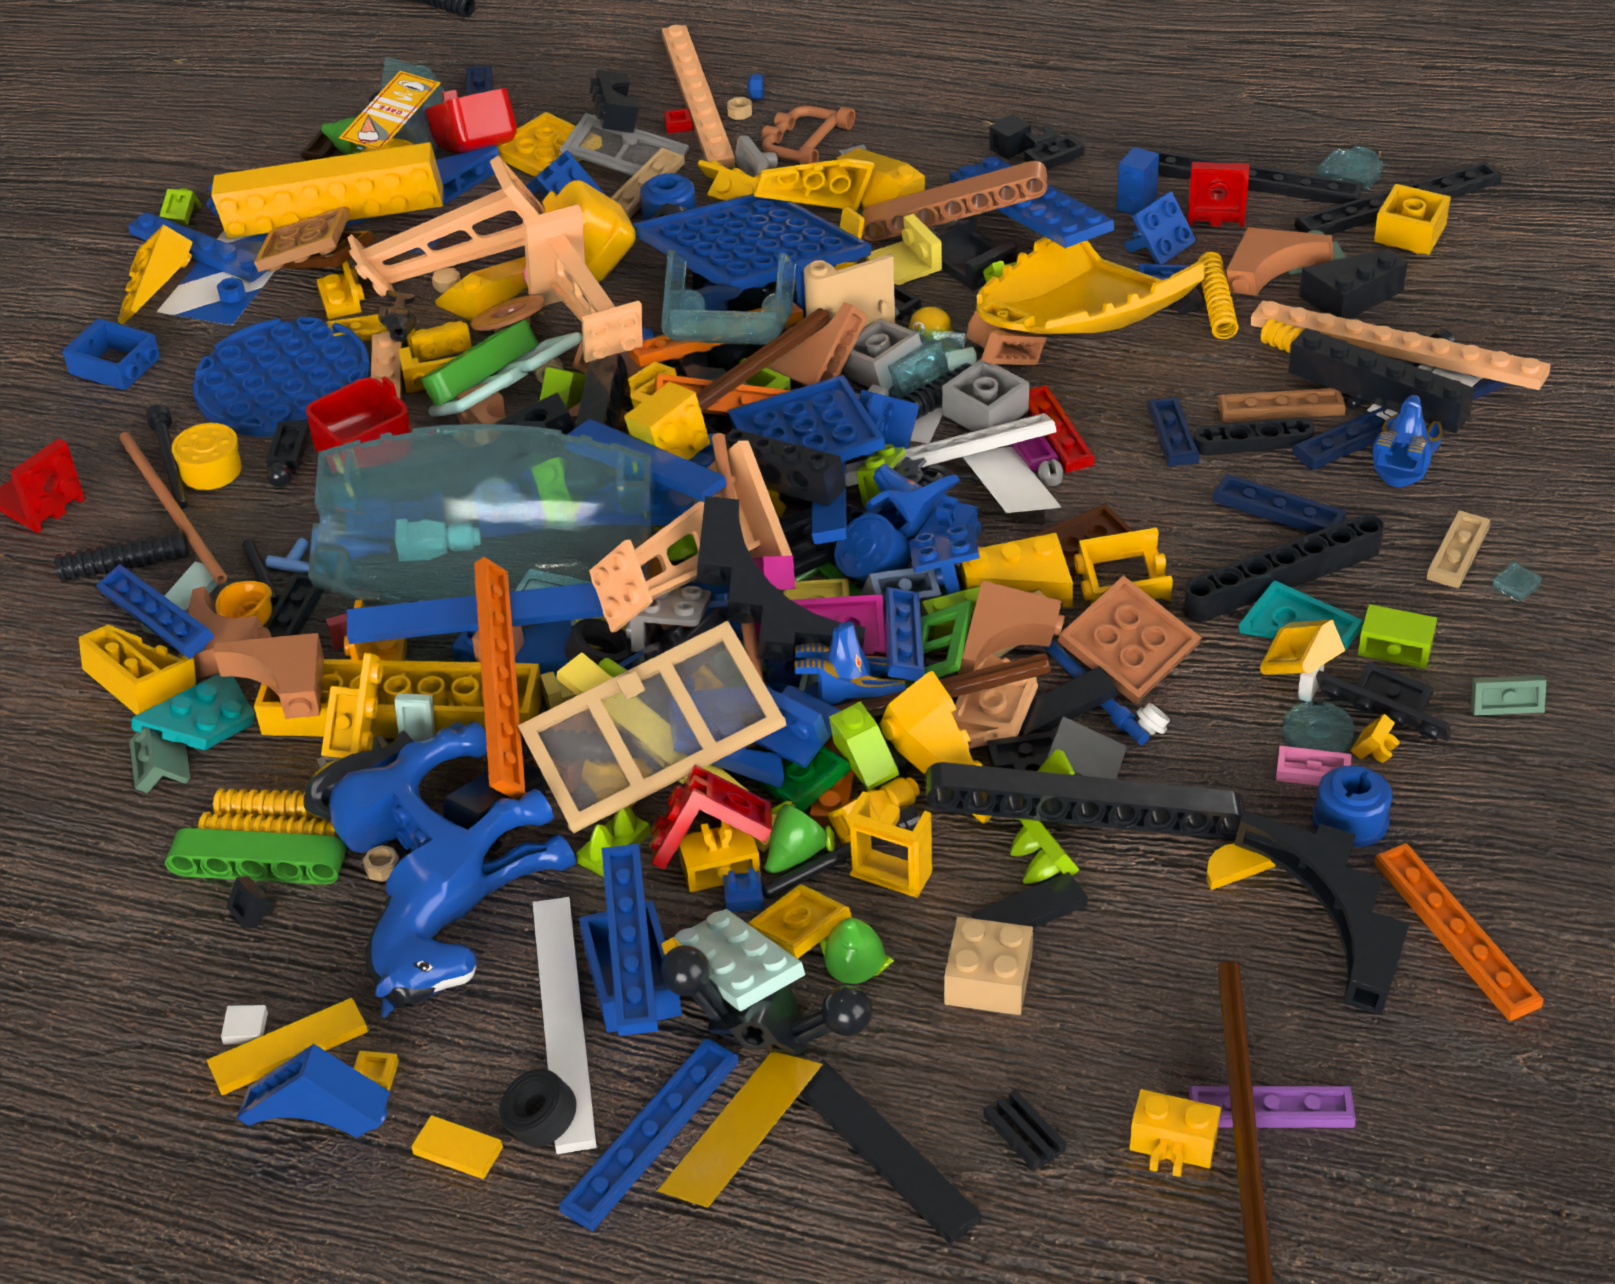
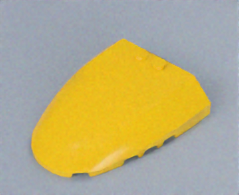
(1076, 292)

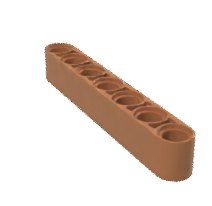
(964, 192)

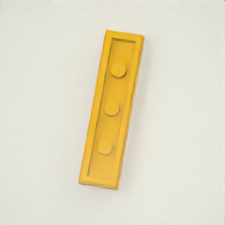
(264, 1054)

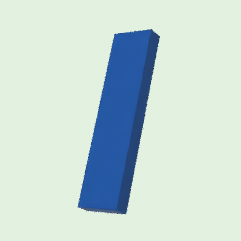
(903, 634)

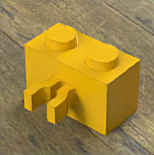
(714, 853)
(1174, 1130)

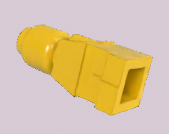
(897, 792)

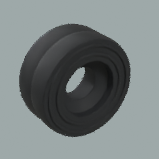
(550, 1120)

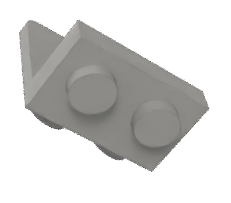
(677, 607)

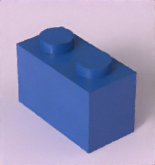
(1137, 180)

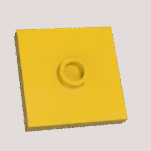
(800, 920)

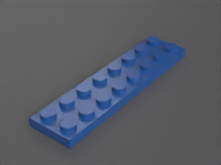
(1051, 215)

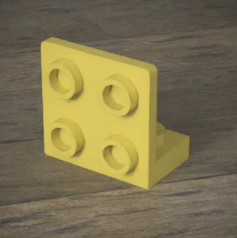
(915, 255)

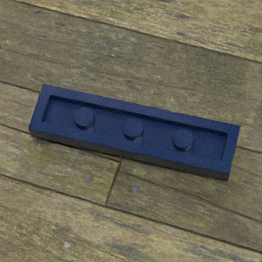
(1276, 505)

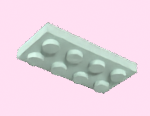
(741, 959)

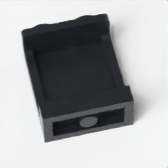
(968, 254)

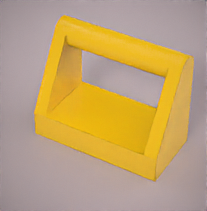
(1308, 640)

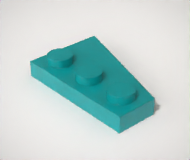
(1286, 605)

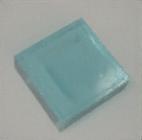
(1517, 582)

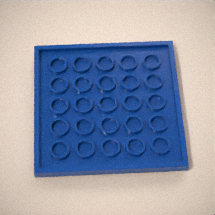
(742, 239)

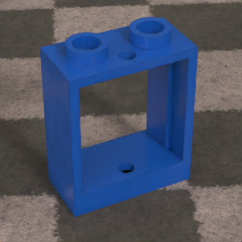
(84, 360)

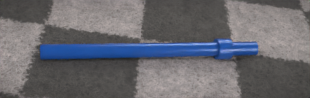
(1120, 715)

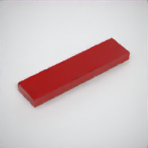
(1066, 441)

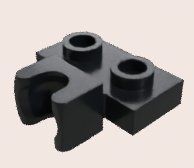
(1050, 149)
(1020, 752)

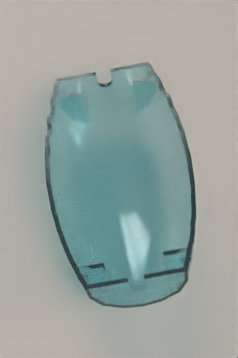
(425, 505)

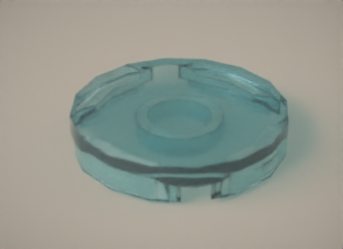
(1318, 727)

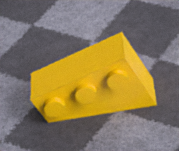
(1024, 566)
(132, 670)

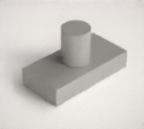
(751, 159)

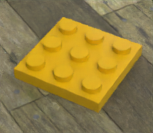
(536, 144)

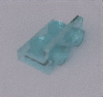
(917, 368)

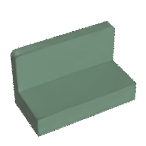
(156, 758)

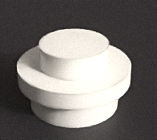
(1152, 719)

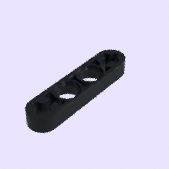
(1210, 442)

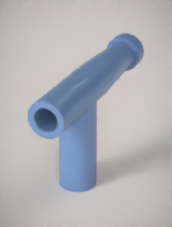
(292, 561)

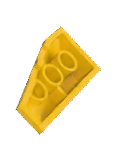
(888, 179)
(821, 183)
(153, 267)
(484, 289)
(924, 728)

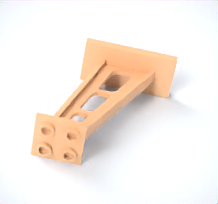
(512, 196)
(559, 274)
(619, 574)

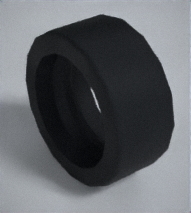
(598, 634)

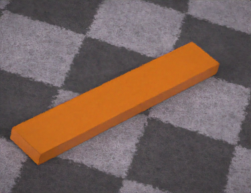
(1459, 932)

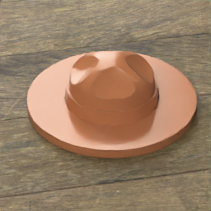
(508, 313)

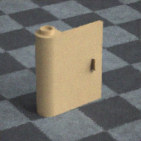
(857, 285)

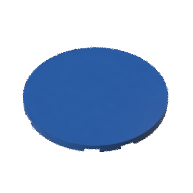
(276, 372)

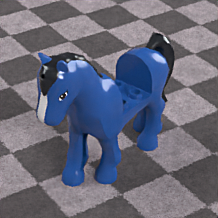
(444, 876)

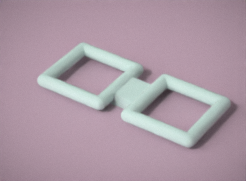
(510, 373)

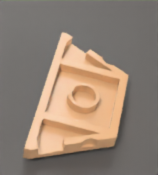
(994, 711)

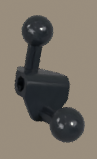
(771, 1022)

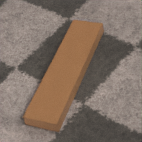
(1281, 405)

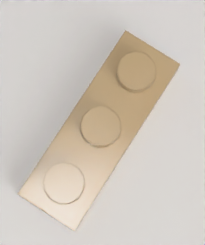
(1458, 549)

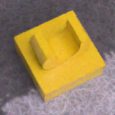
(1376, 740)

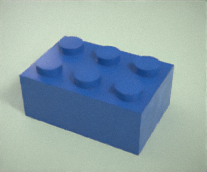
(598, 954)

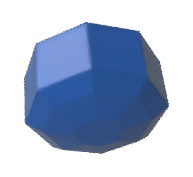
(756, 87)
(231, 290)

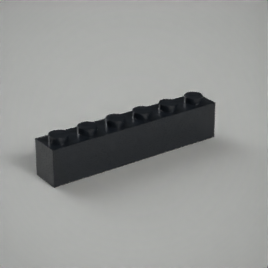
(1379, 378)

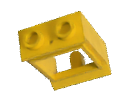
(1121, 547)
(884, 869)

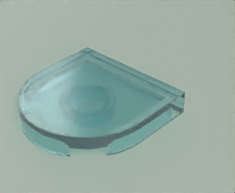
(1352, 165)

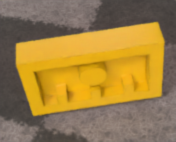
(341, 293)
(439, 341)

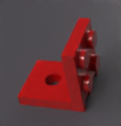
(1218, 192)
(41, 486)
(714, 796)

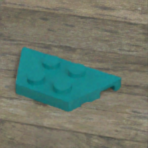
(200, 714)

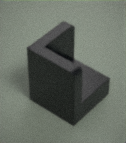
(1008, 136)

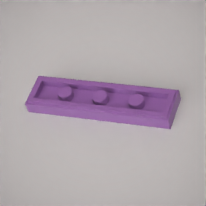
(1286, 1105)

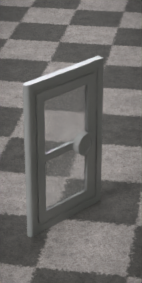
(616, 149)

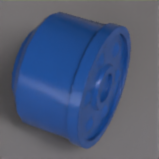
(666, 189)
(871, 548)
(1354, 802)

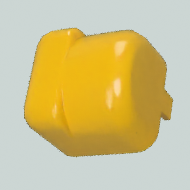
(605, 225)

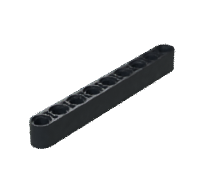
(1083, 800)

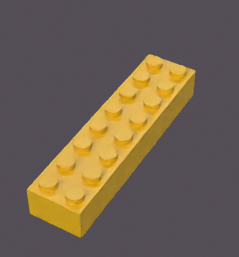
(363, 182)
(453, 686)

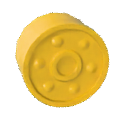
(207, 456)

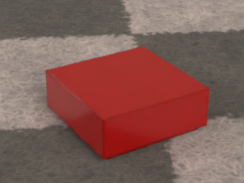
(678, 120)

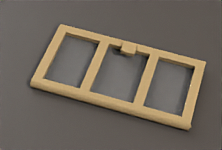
(651, 726)

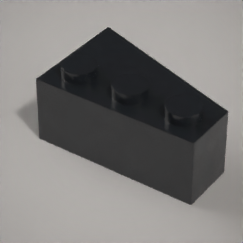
(1353, 283)
(473, 800)

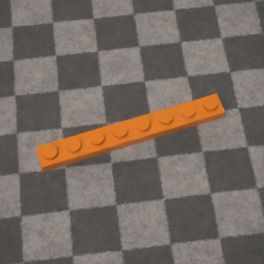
(499, 679)

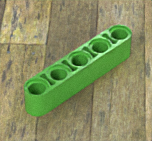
(479, 362)
(256, 855)

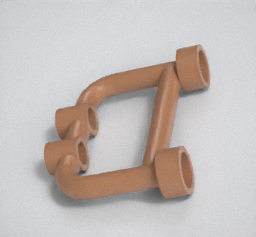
(807, 152)

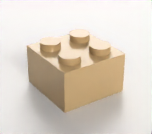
(988, 965)

